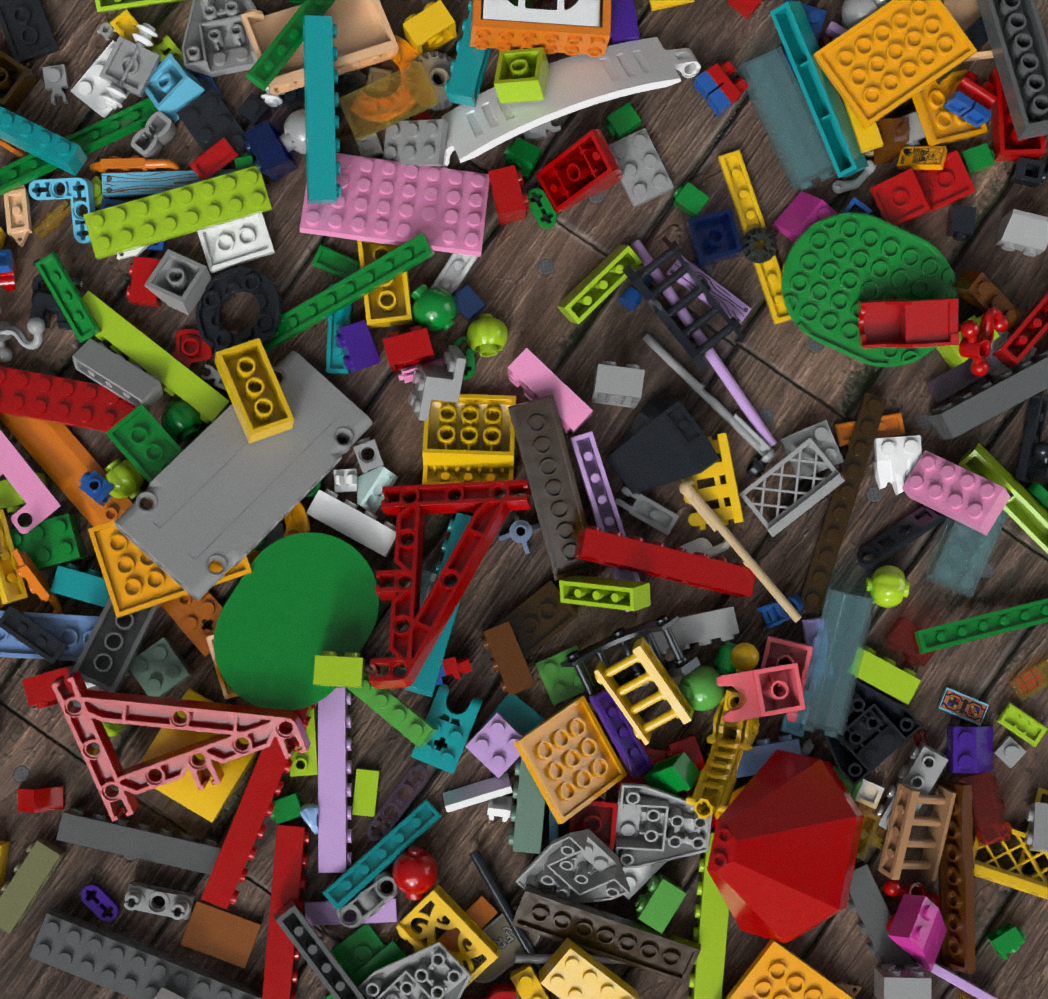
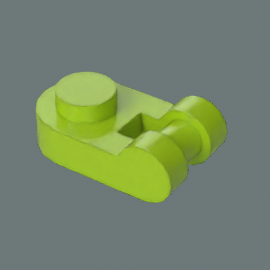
(164, 45)

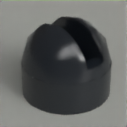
(755, 468)

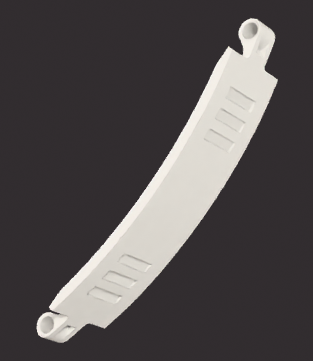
(571, 86)

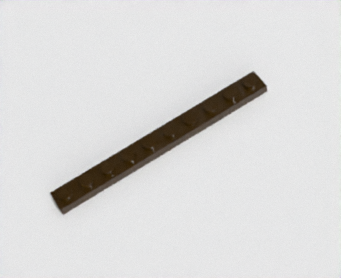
(842, 502)

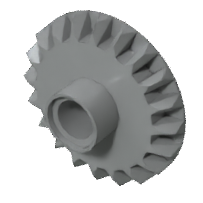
(437, 64)

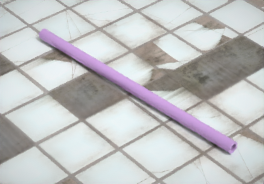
(711, 355)

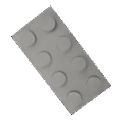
(617, 384)

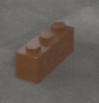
(983, 294)
(508, 658)

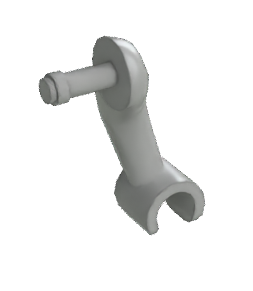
(842, 186)

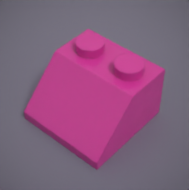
(801, 214)

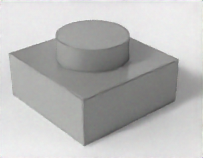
(1009, 751)

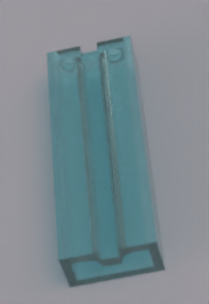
(787, 119)
(835, 662)

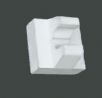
(345, 480)
(500, 807)

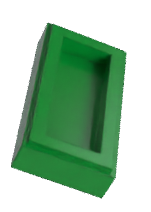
(335, 262)

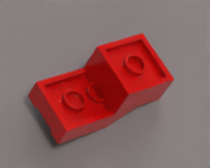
(923, 191)
(908, 322)

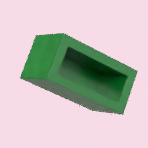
(673, 774)

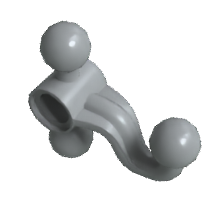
(35, 326)

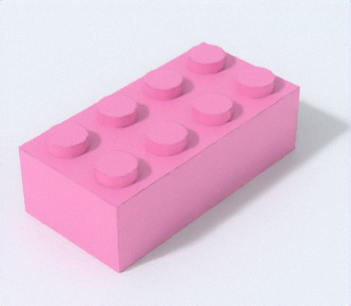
(541, 382)
(956, 492)

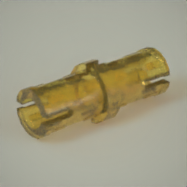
(53, 219)

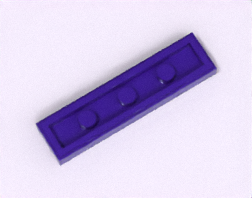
(621, 733)

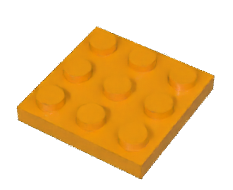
(938, 122)

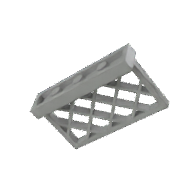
(803, 503)

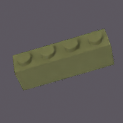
(28, 882)

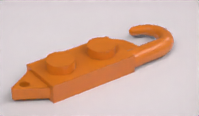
(133, 164)
(35, 580)

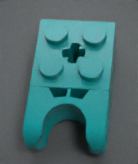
(452, 727)

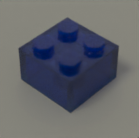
(269, 151)
(714, 238)

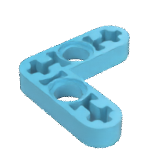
(72, 193)

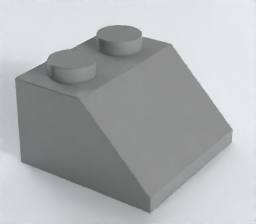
(1023, 232)
(179, 281)
(823, 438)

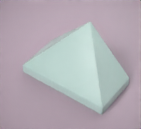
(370, 488)

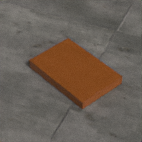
(221, 934)

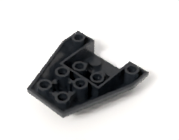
(661, 446)
(871, 734)

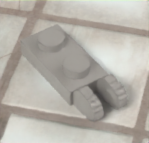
(649, 512)

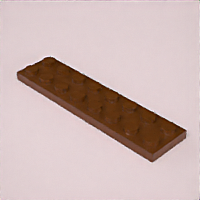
(957, 883)

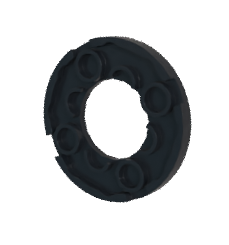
(220, 289)

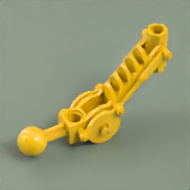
(720, 772)

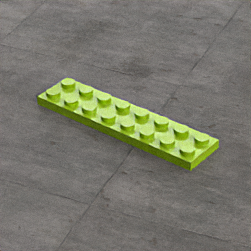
(177, 212)

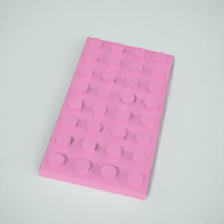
(399, 201)

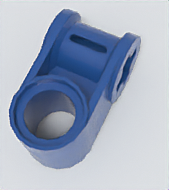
(775, 614)

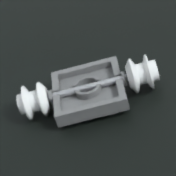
(130, 66)

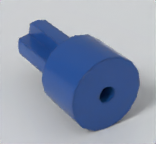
(631, 296)

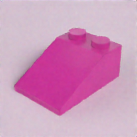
(918, 929)

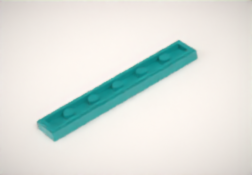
(382, 854)

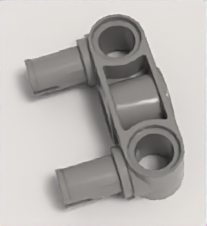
(141, 898)
(368, 901)

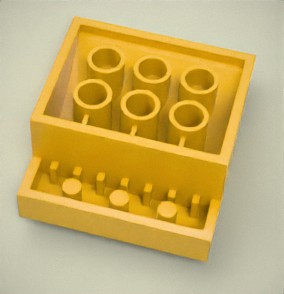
(469, 440)
(212, 798)

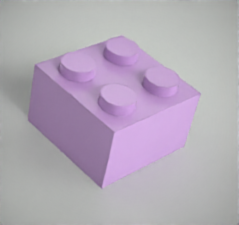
(495, 744)

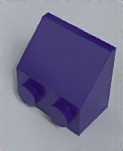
(969, 748)

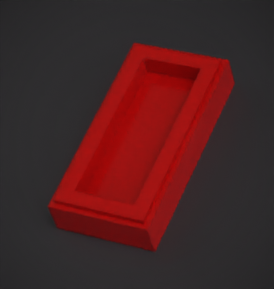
(213, 159)

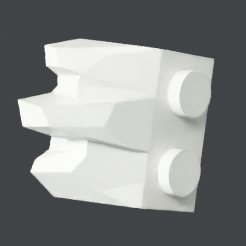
(896, 460)

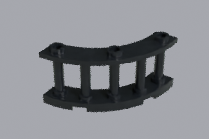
(668, 314)
(679, 667)

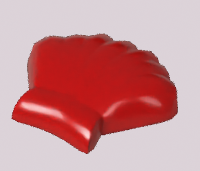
(191, 347)

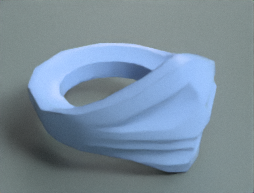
(309, 814)

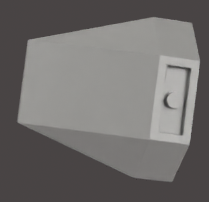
(217, 39)
(656, 827)
(577, 869)
(421, 975)

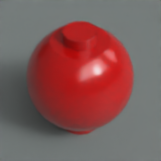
(415, 872)

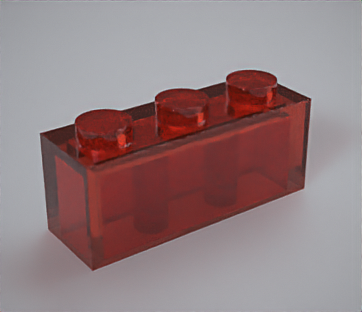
(987, 810)

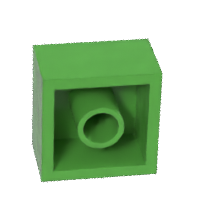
(659, 901)

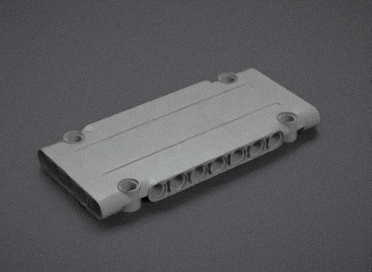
(230, 493)

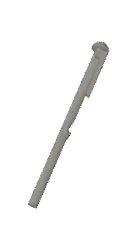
(735, 421)

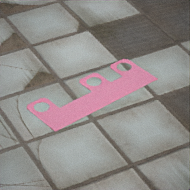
(28, 485)

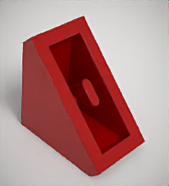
(40, 799)

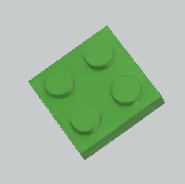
(560, 681)

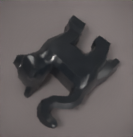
(45, 303)

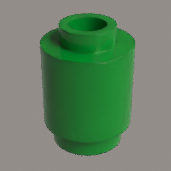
(723, 660)

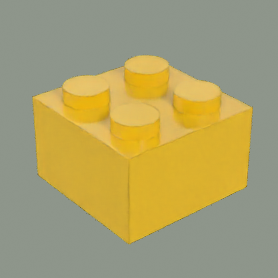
(430, 28)

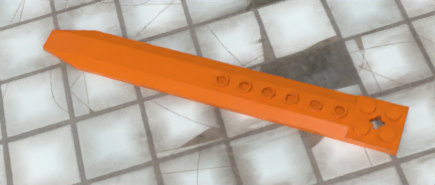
(66, 462)

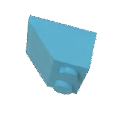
(173, 87)

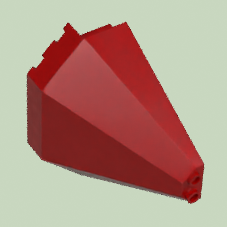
(787, 848)

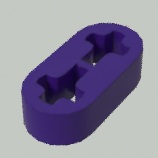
(97, 906)

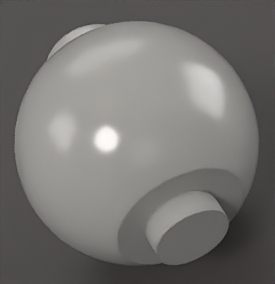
(857, 10)
(294, 132)

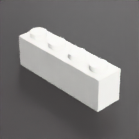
(353, 523)

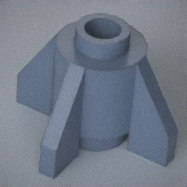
(520, 539)

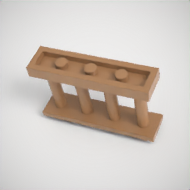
(900, 826)

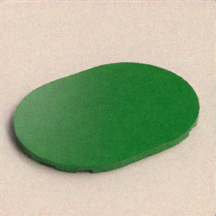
(856, 260)
(298, 601)

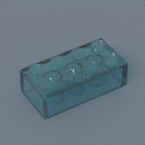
(962, 556)

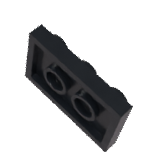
(27, 29)
(210, 121)

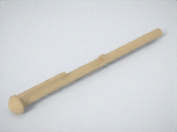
(716, 524)

